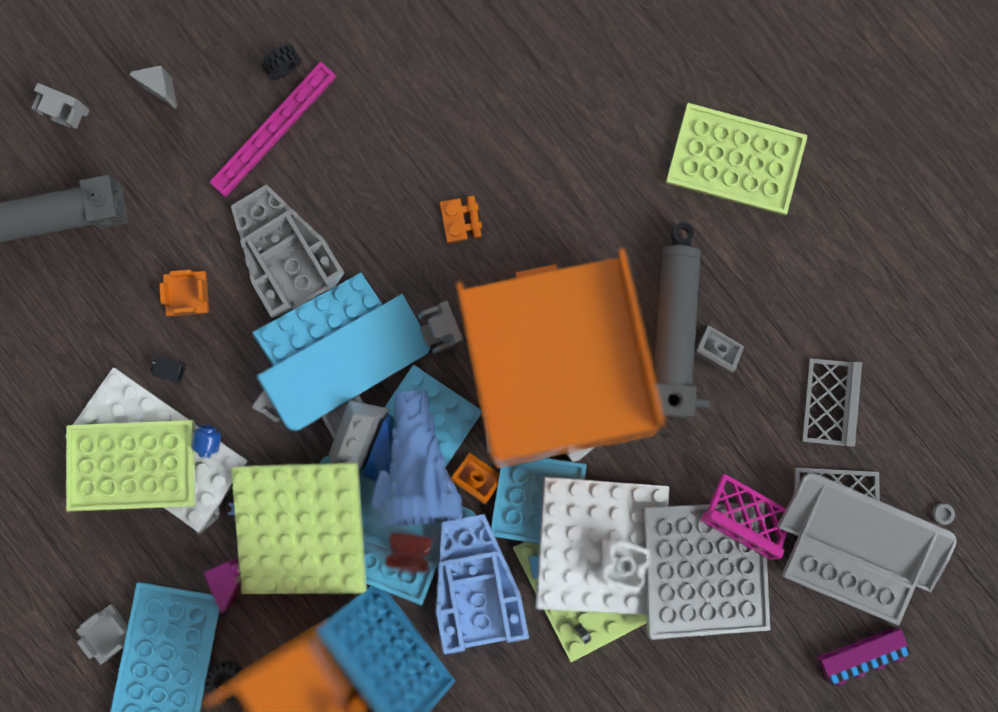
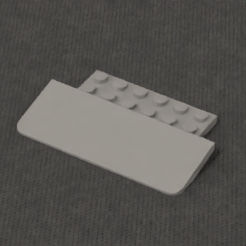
(861, 548)

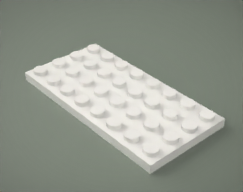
(125, 401)

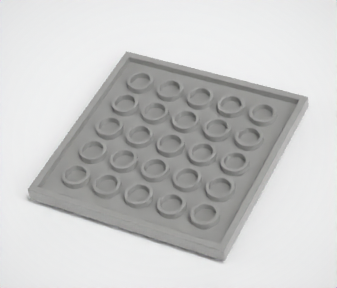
(700, 576)

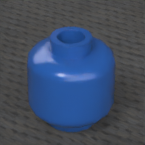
(206, 441)

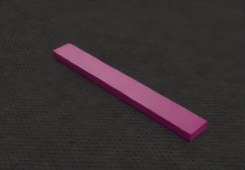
(273, 129)

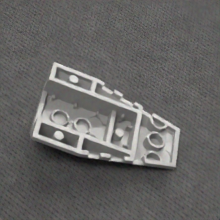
(283, 253)

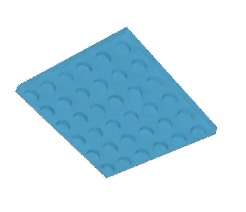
(385, 654)

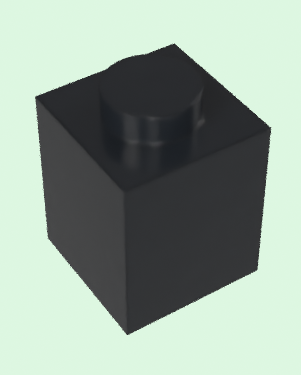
(168, 369)

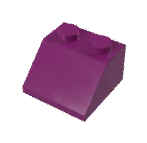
(225, 584)

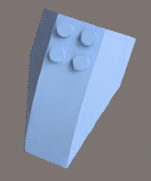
(475, 588)

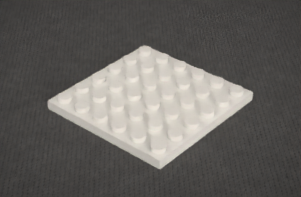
(572, 533)

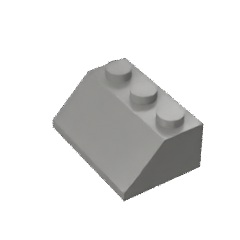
(357, 433)

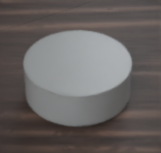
(943, 514)

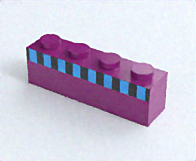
(863, 656)

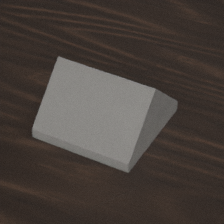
(156, 82)
(719, 350)

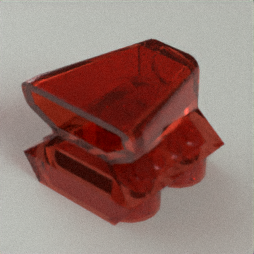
(408, 554)

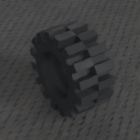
(281, 62)
(213, 676)

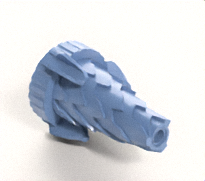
(418, 483)

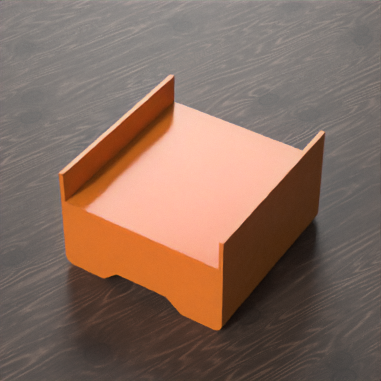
(561, 361)
(297, 679)

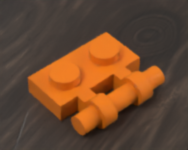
(454, 222)

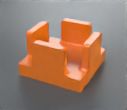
(184, 293)

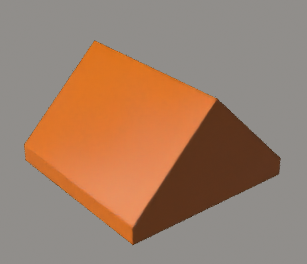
(476, 478)

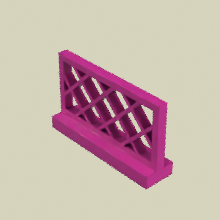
(737, 531)

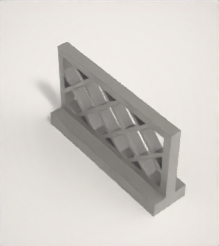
(851, 403)
(852, 474)

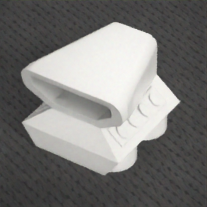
(623, 565)

